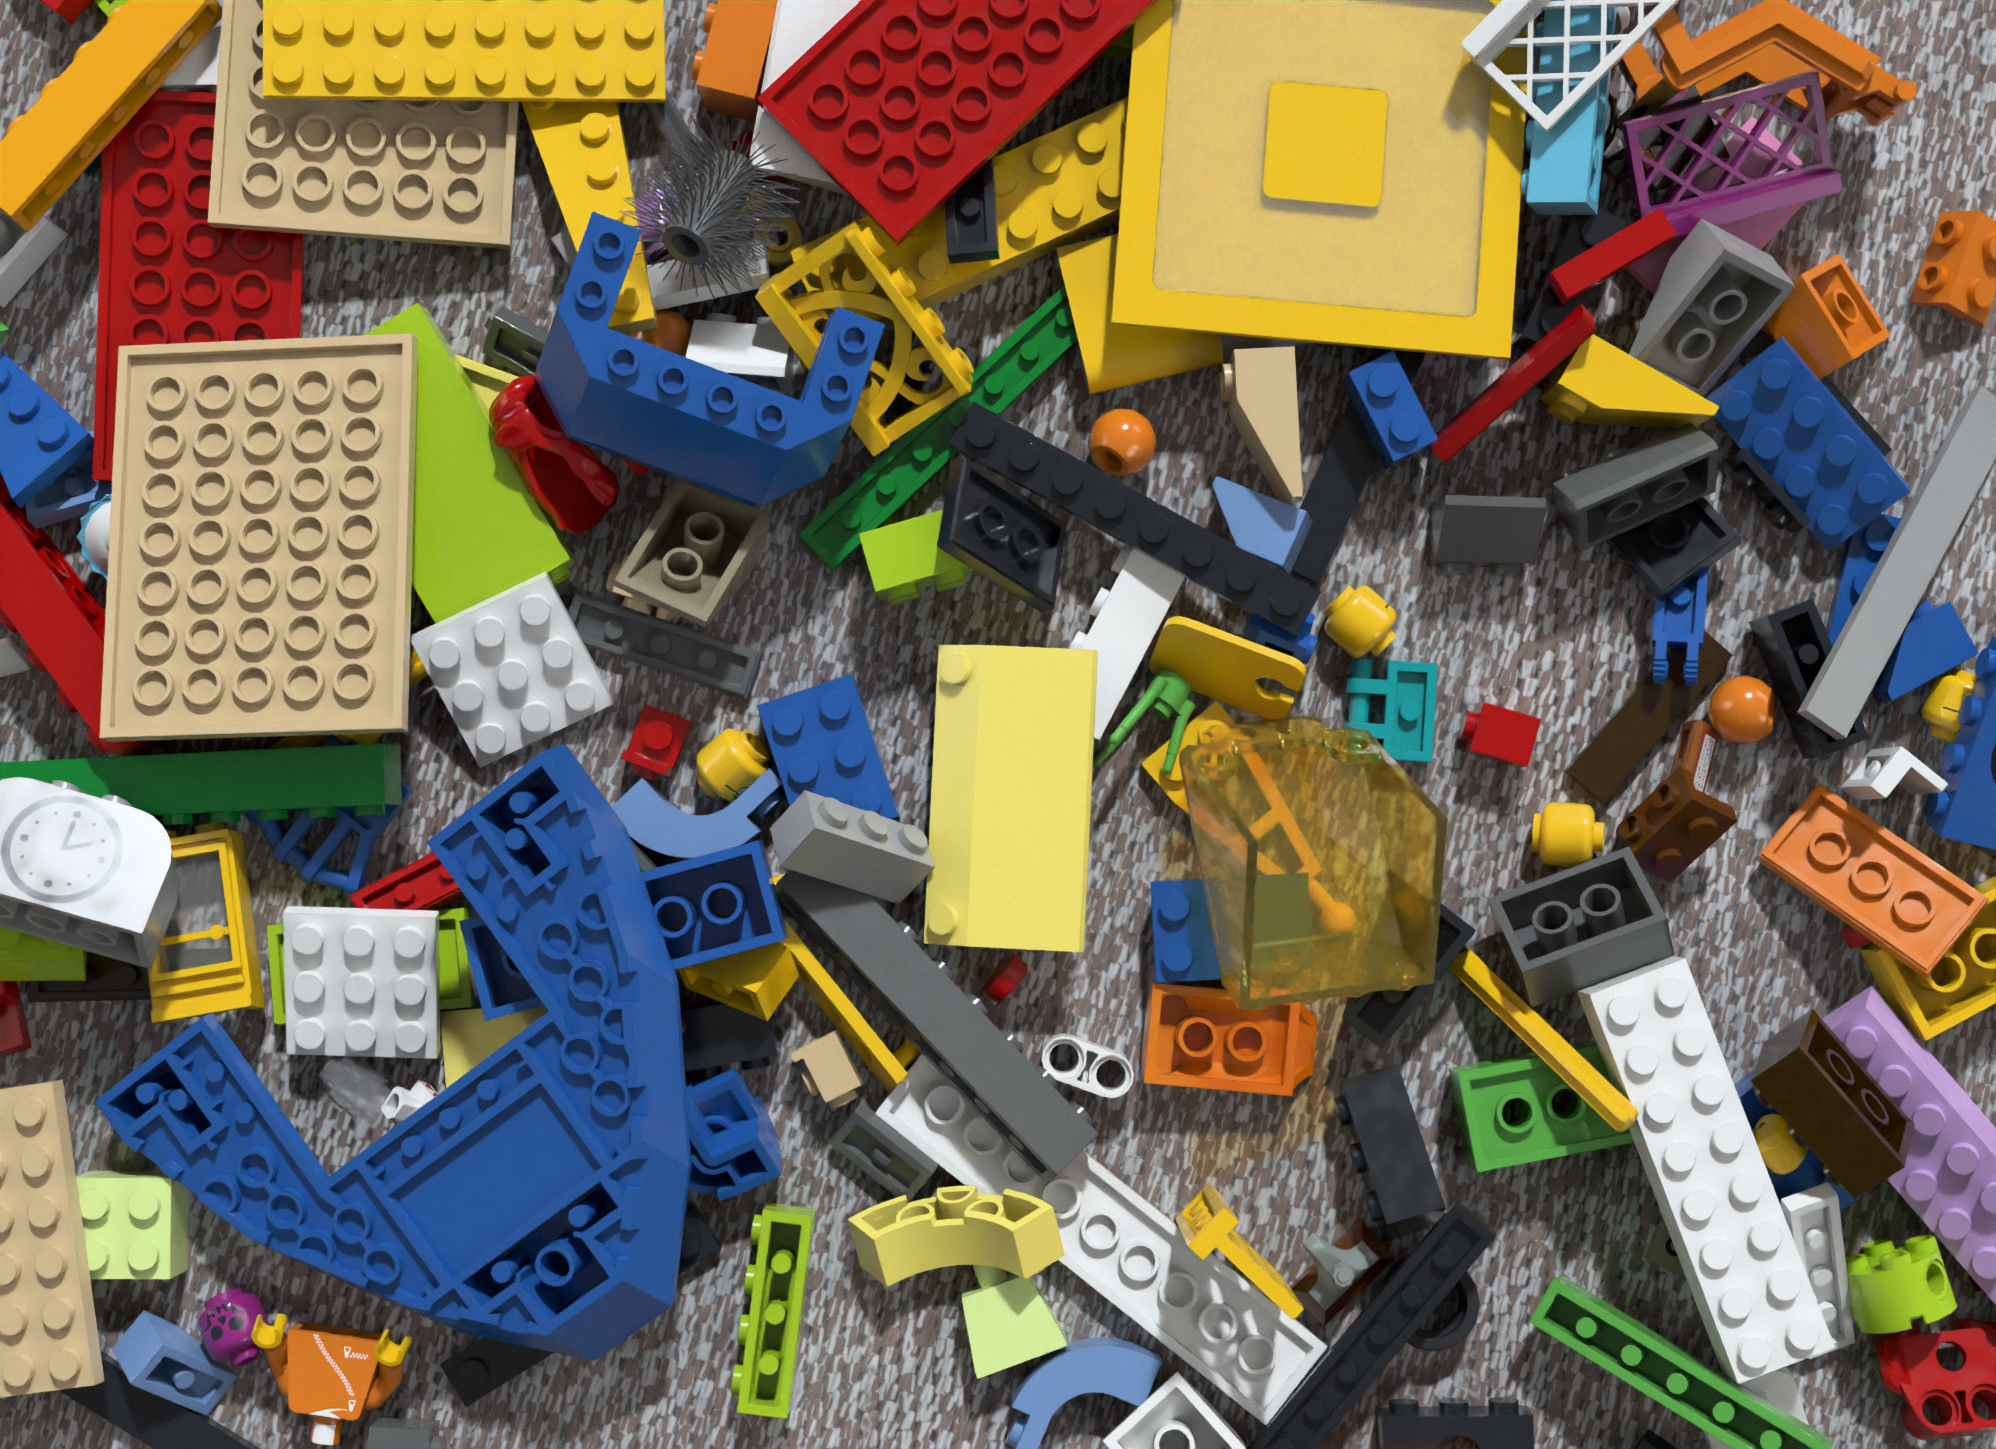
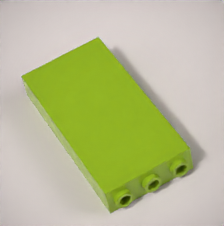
(471, 507)

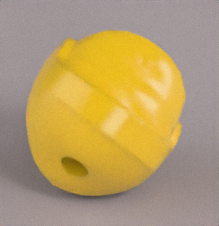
(1776, 1145)

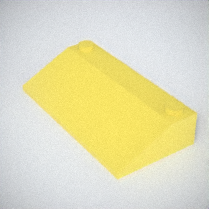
(1011, 797)

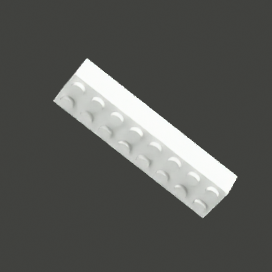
(1706, 1170)

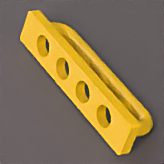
(886, 1066)

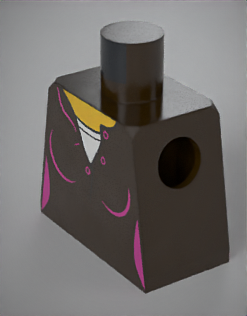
(1651, 140)

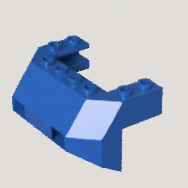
(685, 413)

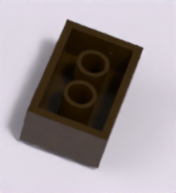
(1832, 1105)

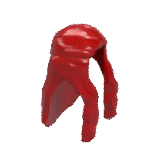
(555, 469)

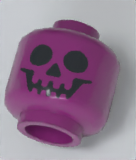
(228, 1326)

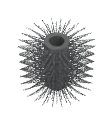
(710, 206)

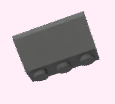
(1636, 484)

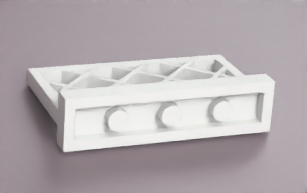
(1511, 17)

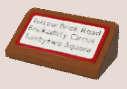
(1696, 751)

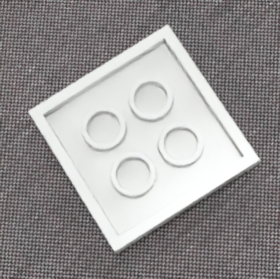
(512, 669)
(362, 982)

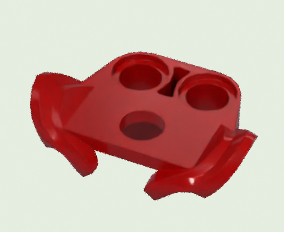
(1914, 1372)

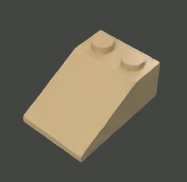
(1264, 409)

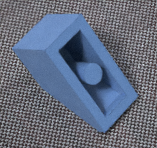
(1263, 524)
(172, 1364)

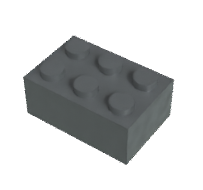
(1581, 926)

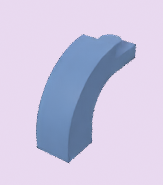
(675, 833)
(1080, 1368)

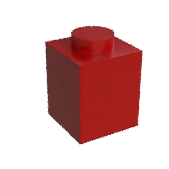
(1499, 734)

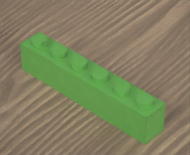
(1668, 1372)

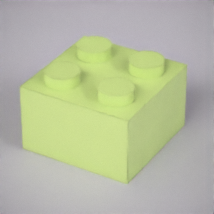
(134, 1224)

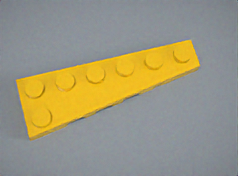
(589, 173)

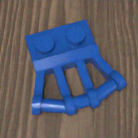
(314, 868)

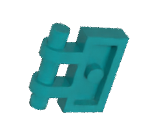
(1407, 706)

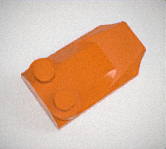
(1206, 1042)

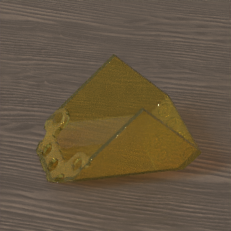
(1313, 861)

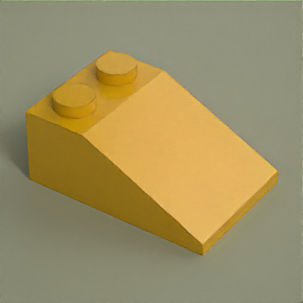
(1616, 389)

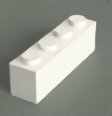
(1125, 625)

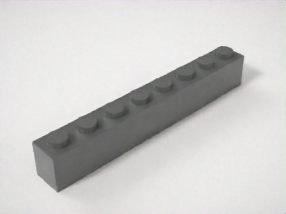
(941, 1021)

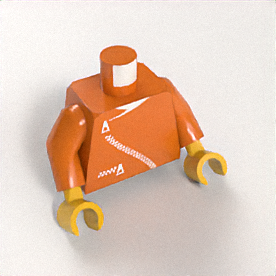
(331, 1370)

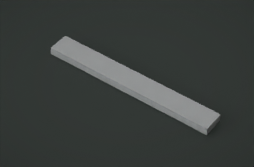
(1904, 569)

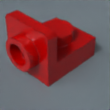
(656, 743)

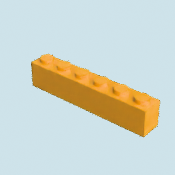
(95, 100)

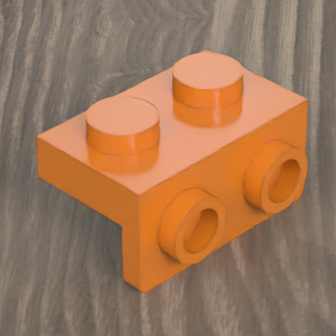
(1960, 266)

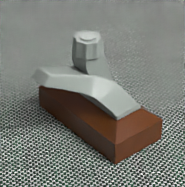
(1339, 1270)

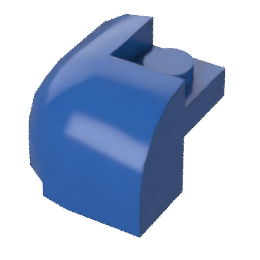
(729, 1137)

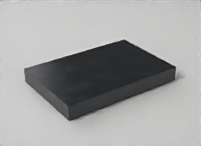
(1001, 534)

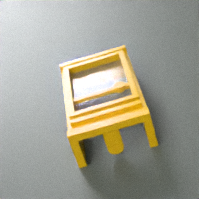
(210, 943)

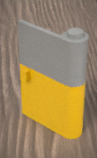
(1128, 354)

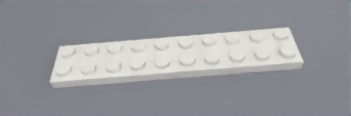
(1122, 1250)

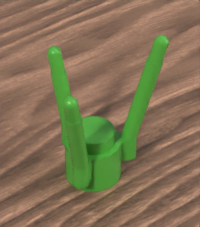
(1163, 698)

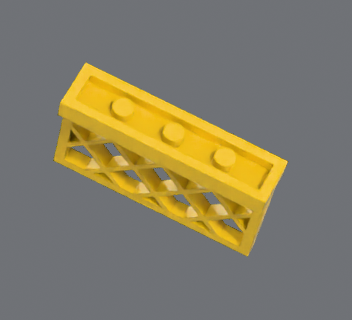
(1209, 1225)

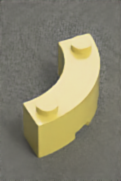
(956, 1229)

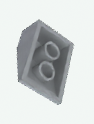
(1708, 307)

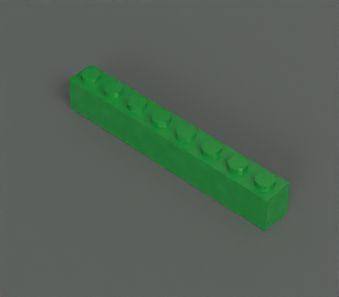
(235, 781)

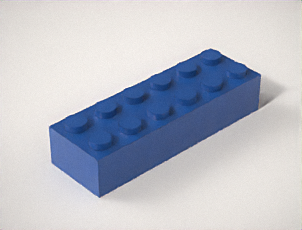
(702, 907)

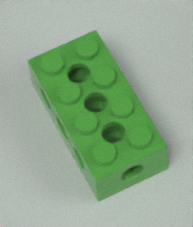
(1537, 1132)

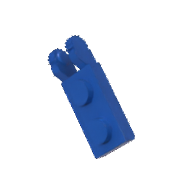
(1680, 625)

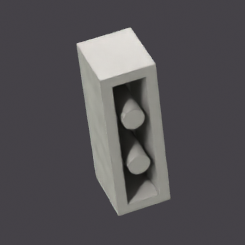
(851, 847)

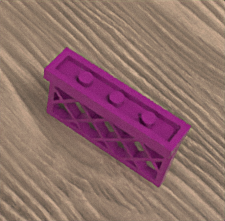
(1749, 196)

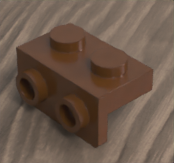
(1674, 826)

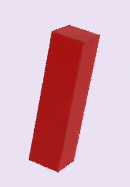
(1611, 256)

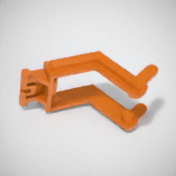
(1770, 45)

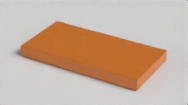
(1872, 880)

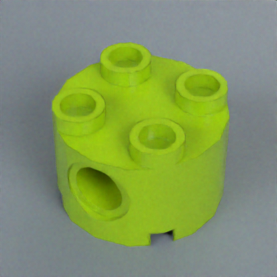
(1898, 1284)

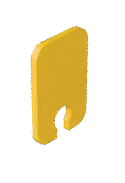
(1227, 666)

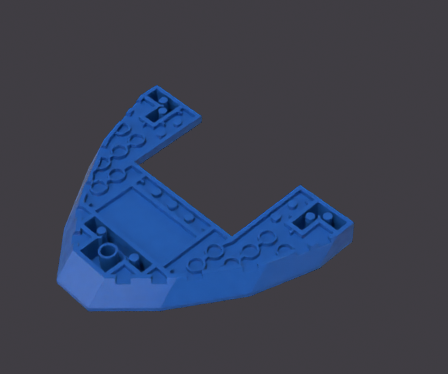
(538, 1184)

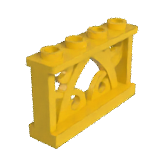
(798, 316)

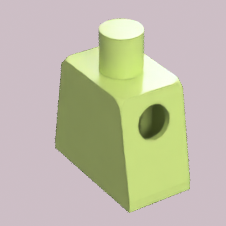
(1008, 1321)

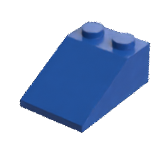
(1182, 932)

